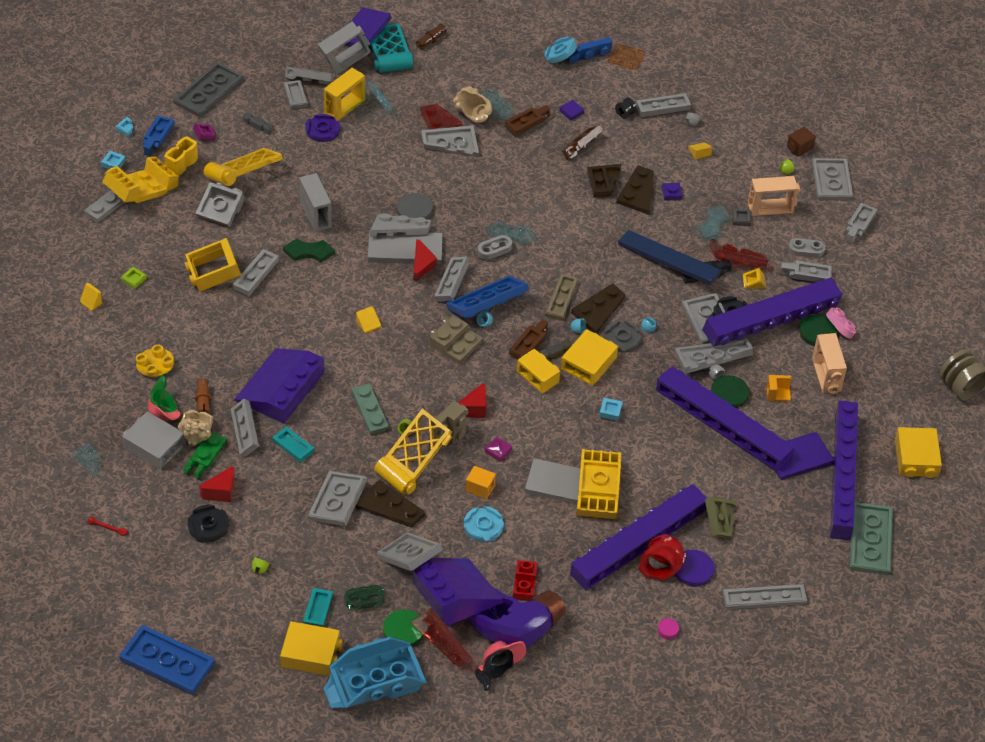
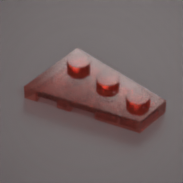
(730, 252)
(436, 631)

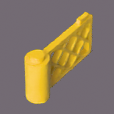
(229, 171)
(393, 469)

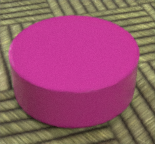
(668, 628)

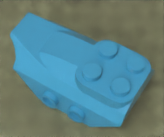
(372, 672)

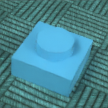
(112, 160)
(610, 409)

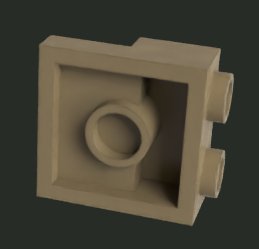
(454, 339)
(454, 419)

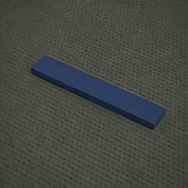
(669, 257)

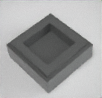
(741, 217)

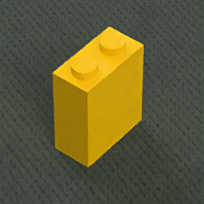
(589, 357)
(918, 452)
(310, 648)

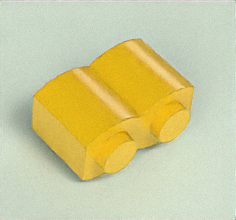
(182, 155)

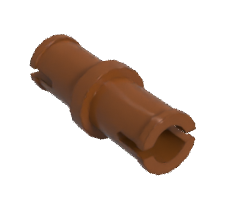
(202, 396)

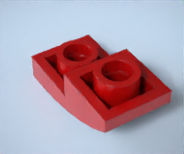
(524, 580)

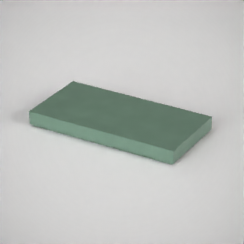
(871, 539)

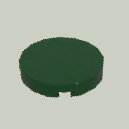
(813, 326)
(731, 389)

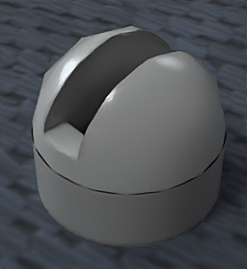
(692, 119)
(716, 371)

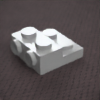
(220, 204)

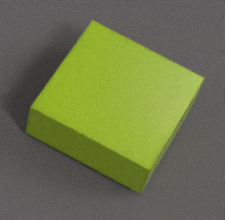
(133, 277)

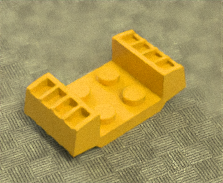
(142, 185)
(599, 484)

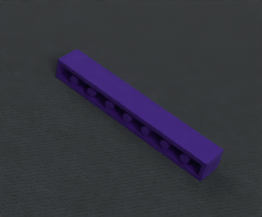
(772, 312)
(725, 418)
(844, 470)
(635, 538)

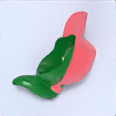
(162, 403)

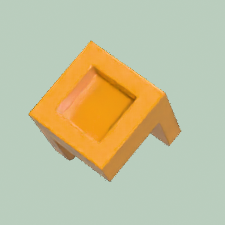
(778, 388)
(480, 482)

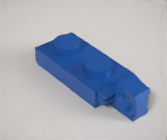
(591, 49)
(157, 134)

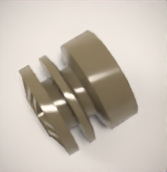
(964, 374)

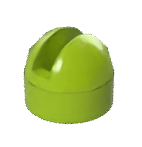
(787, 167)
(402, 425)
(258, 563)

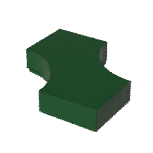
(318, 250)

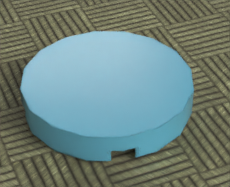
(560, 50)
(483, 524)

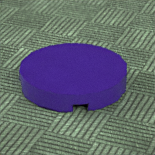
(322, 133)
(696, 569)

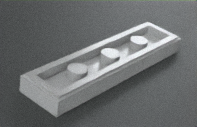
(764, 596)

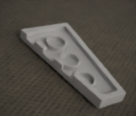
(705, 355)

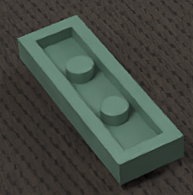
(370, 409)

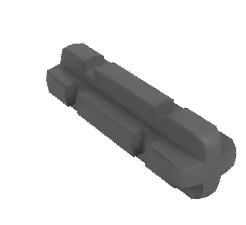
(258, 123)
(556, 349)

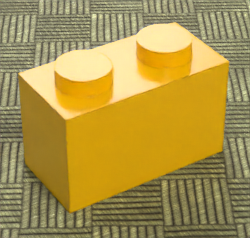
(538, 371)

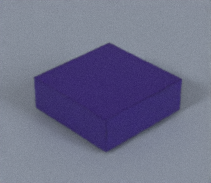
(571, 110)

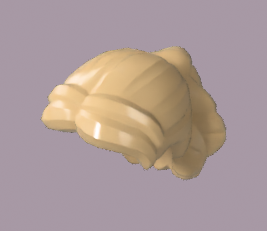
(473, 104)
(196, 426)

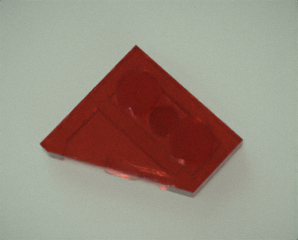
(438, 117)

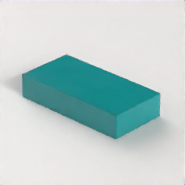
(293, 444)
(318, 607)

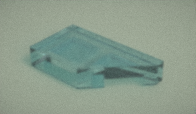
(88, 458)

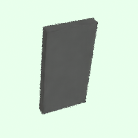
(208, 89)

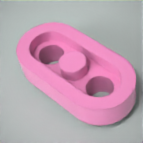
(843, 325)

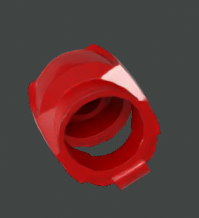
(664, 550)

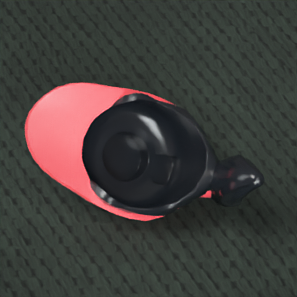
(497, 660)

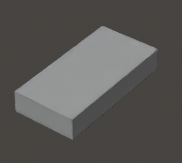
(295, 94)

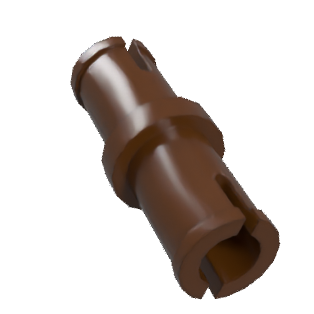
(431, 36)

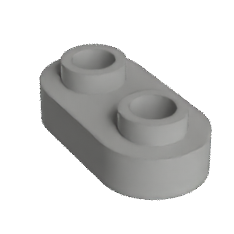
(492, 247)
(806, 247)

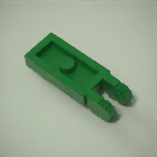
(205, 454)

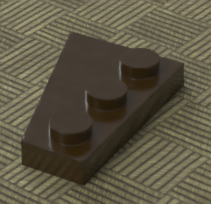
(638, 190)
(599, 307)
(389, 503)

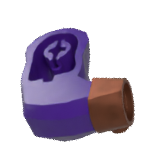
(519, 621)

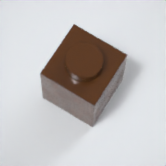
(801, 141)

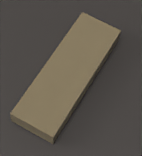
(561, 297)

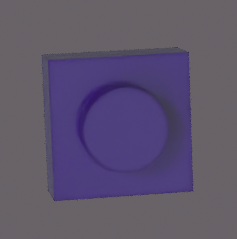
(671, 191)

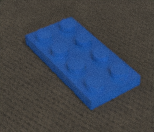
(487, 296)
(167, 659)

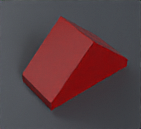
(424, 260)
(475, 402)
(219, 487)

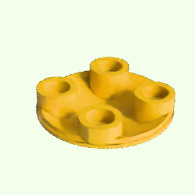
(155, 361)

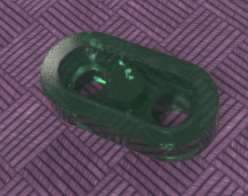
(364, 597)

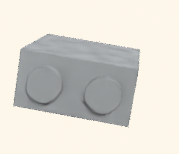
(315, 202)
(153, 440)

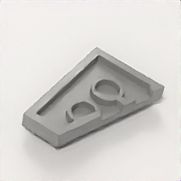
(452, 140)
(393, 224)

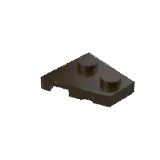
(603, 179)

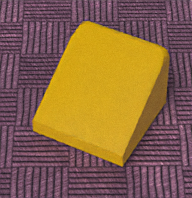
(700, 150)
(754, 279)
(91, 297)
(368, 320)

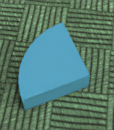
(125, 127)

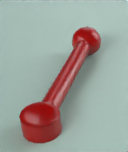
(91, 520)

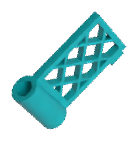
(392, 60)

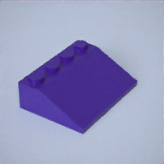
(282, 382)
(454, 588)

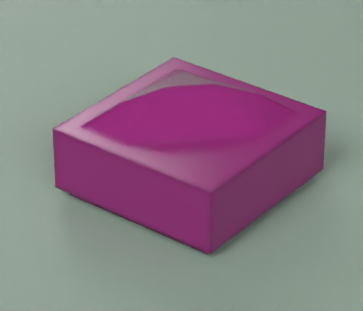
(204, 132)
(498, 449)

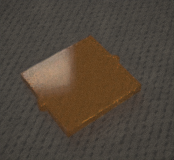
(626, 56)

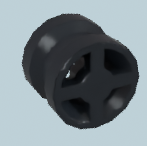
(626, 108)

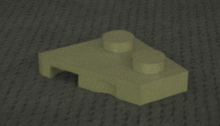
(720, 516)

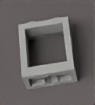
(351, 54)

